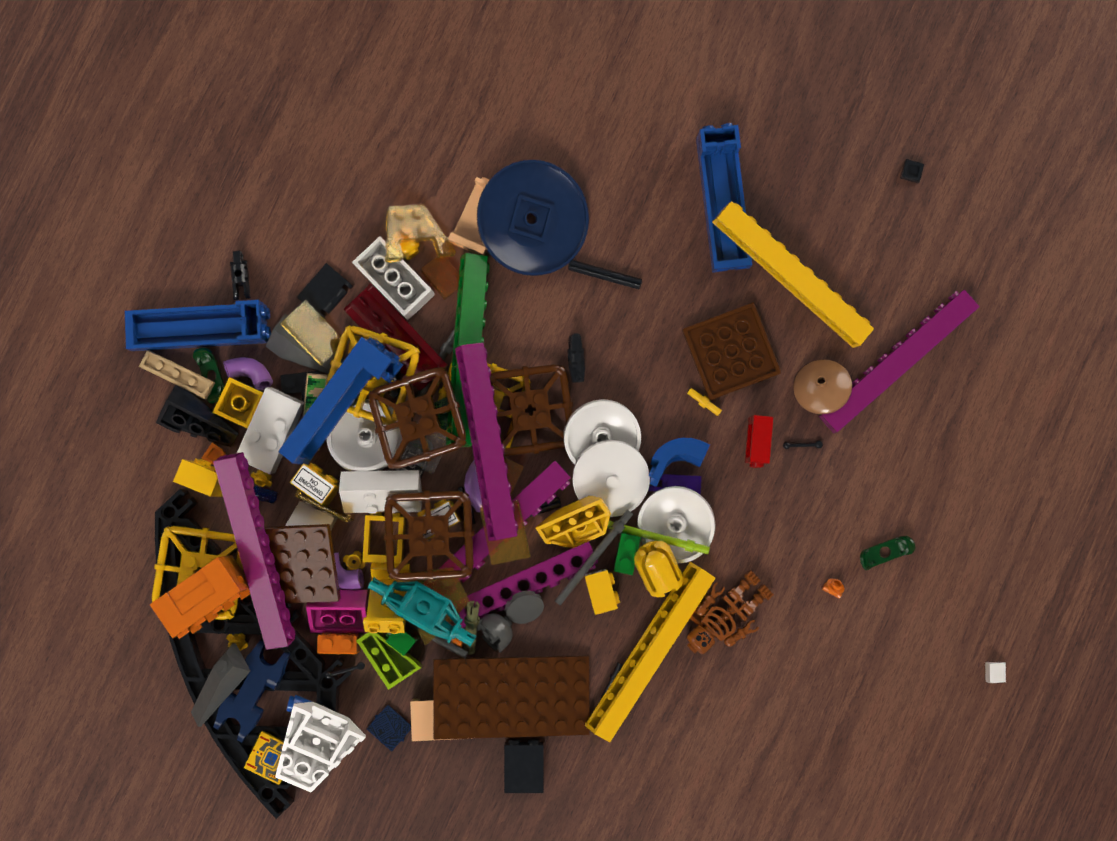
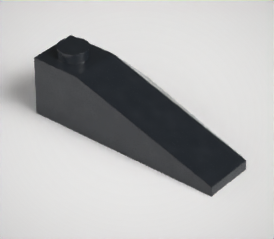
(189, 414)

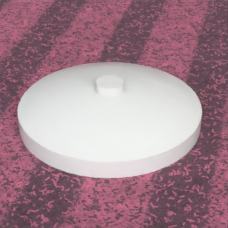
(600, 422)
(357, 445)
(613, 473)
(681, 515)

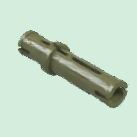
(471, 621)

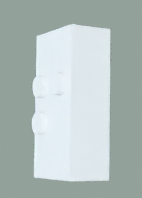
(393, 279)
(270, 428)
(369, 489)

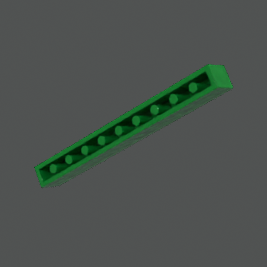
(468, 325)

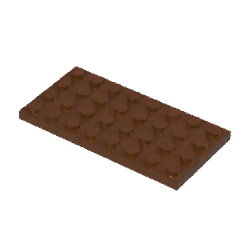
(510, 697)

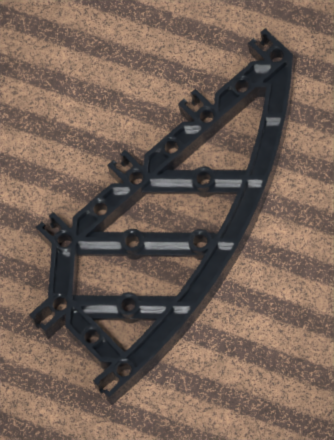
(196, 674)

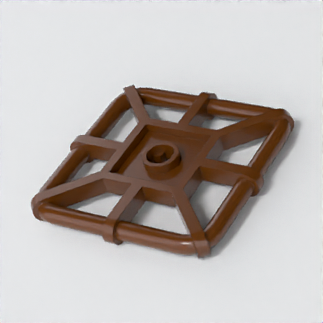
(537, 399)
(428, 424)
(418, 527)

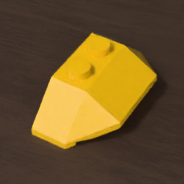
(576, 523)

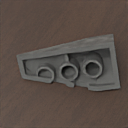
(289, 349)
(222, 680)

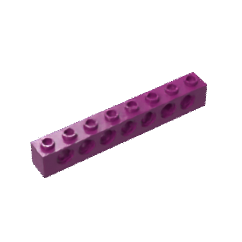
(529, 574)

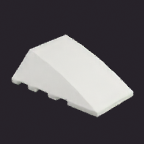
(315, 744)

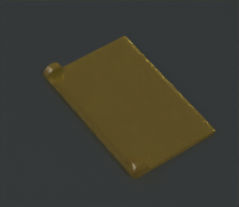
(312, 332)
(347, 518)
(509, 548)

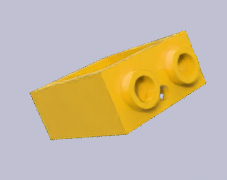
(380, 558)

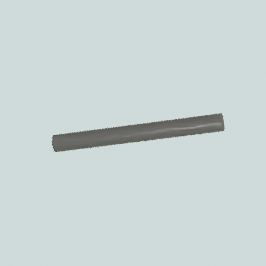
(443, 642)

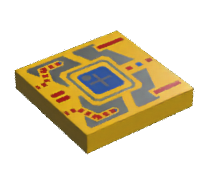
(265, 757)

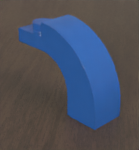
(679, 449)

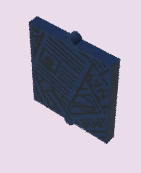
(389, 728)

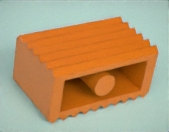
(338, 643)

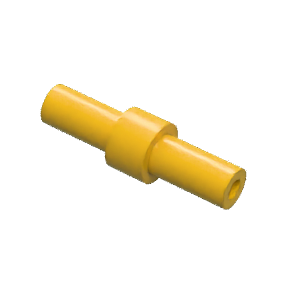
(704, 401)

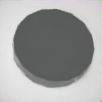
(524, 607)

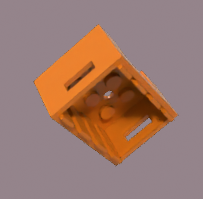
(201, 596)

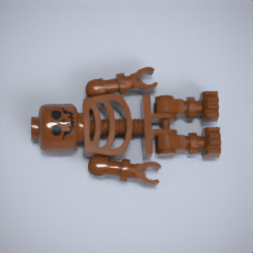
(702, 638)

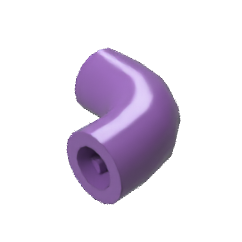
(250, 368)
(472, 487)
(348, 578)

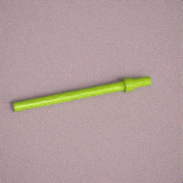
(689, 545)

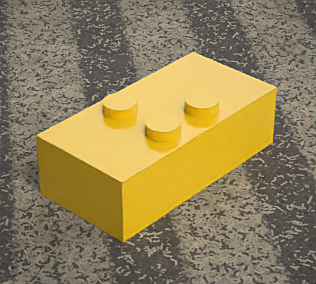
(199, 476)

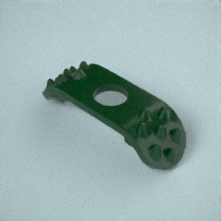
(206, 362)
(898, 547)

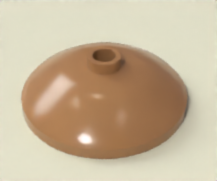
(823, 397)

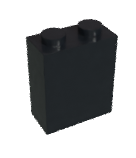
(524, 766)

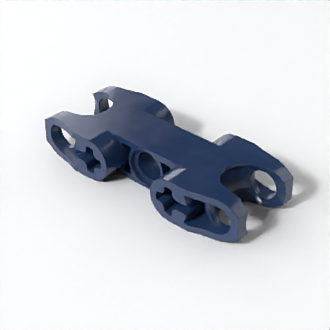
(244, 704)

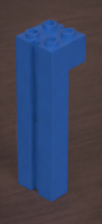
(720, 185)
(197, 326)
(364, 361)

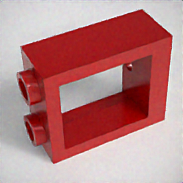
(758, 441)

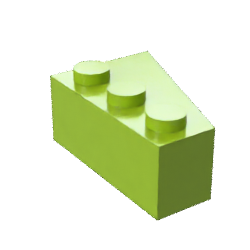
(387, 661)

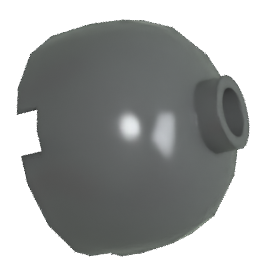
(496, 631)

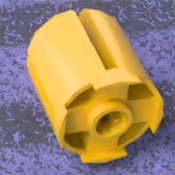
(658, 568)

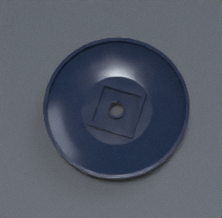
(558, 210)

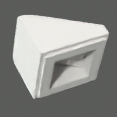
(995, 672)

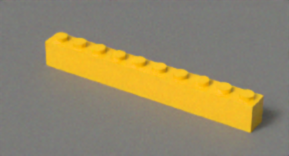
(793, 274)
(649, 653)

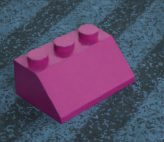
(341, 615)

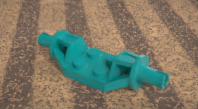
(423, 609)

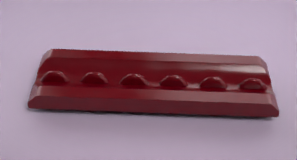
(375, 313)

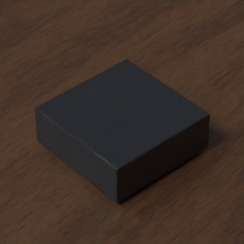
(912, 171)

